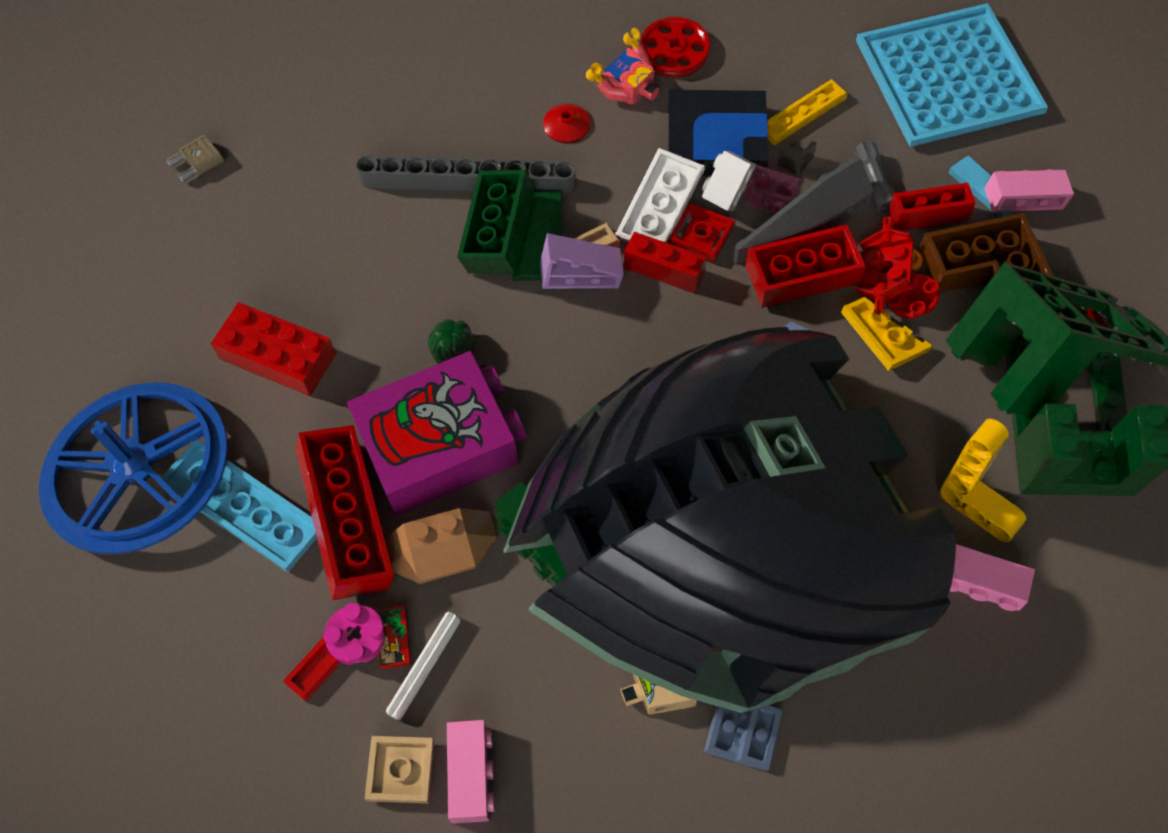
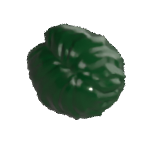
(450, 340)

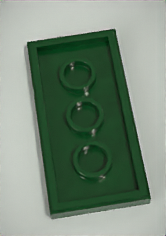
(543, 218)

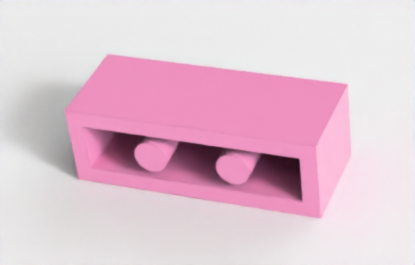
(1028, 190)
(991, 579)
(469, 771)

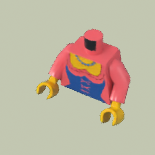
(628, 75)

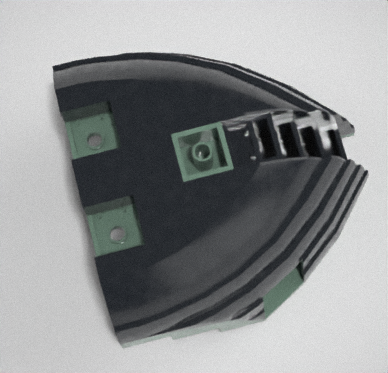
(739, 515)

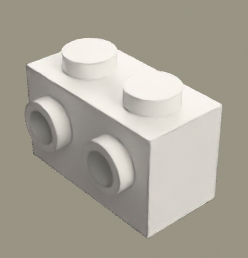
(727, 180)

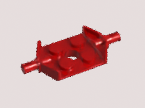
(885, 250)

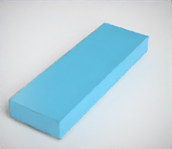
(969, 171)

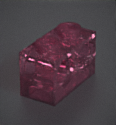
(772, 189)

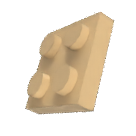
(399, 769)

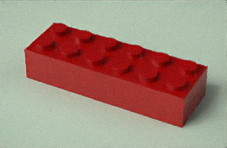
(343, 512)

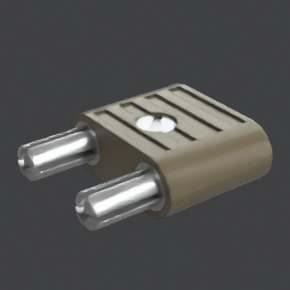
(199, 155)

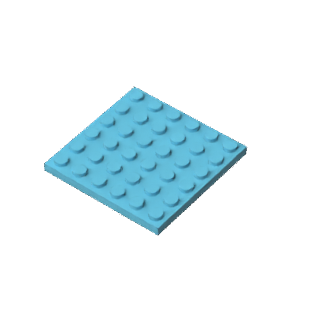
(950, 74)

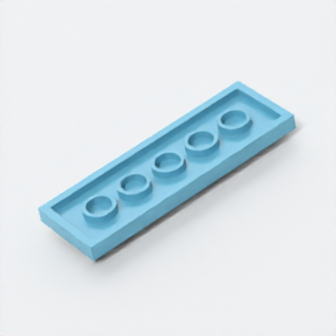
(248, 509)

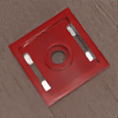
(702, 220)

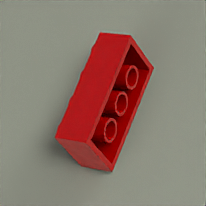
(804, 266)
(274, 348)

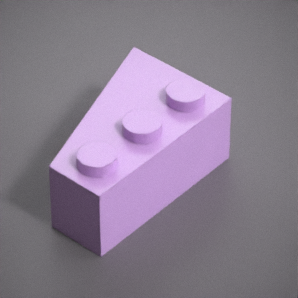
(579, 264)

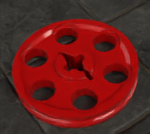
(681, 44)

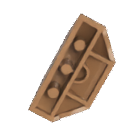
(441, 544)

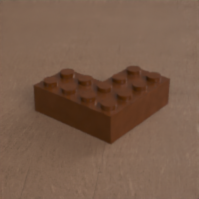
(977, 251)

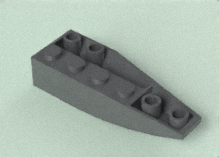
(820, 207)

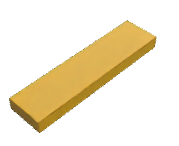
(804, 111)

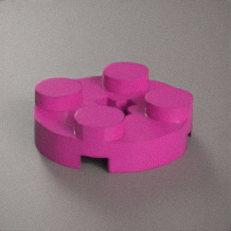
(349, 618)

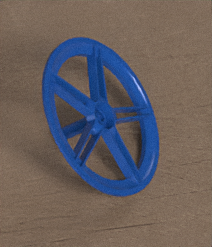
(132, 463)

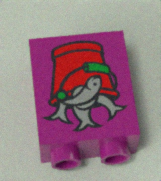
(437, 431)

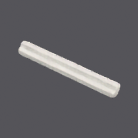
(423, 666)

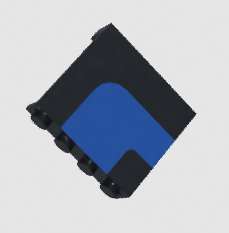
(718, 121)

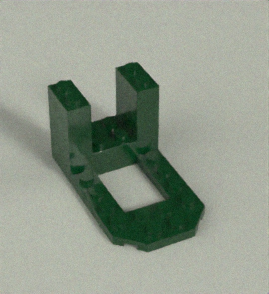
(1058, 333)
(1112, 461)

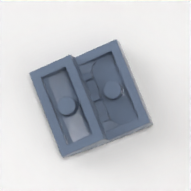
(745, 736)

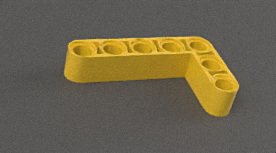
(974, 498)

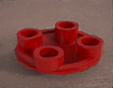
(918, 299)

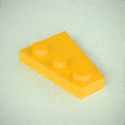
(884, 337)

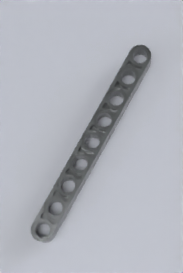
(458, 173)

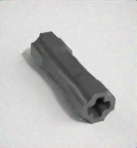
(882, 190)

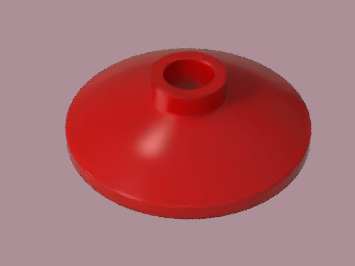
(566, 123)

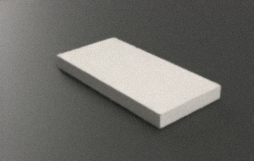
(661, 197)

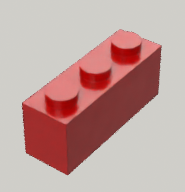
(931, 207)
(664, 262)

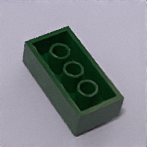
(496, 222)
(544, 558)

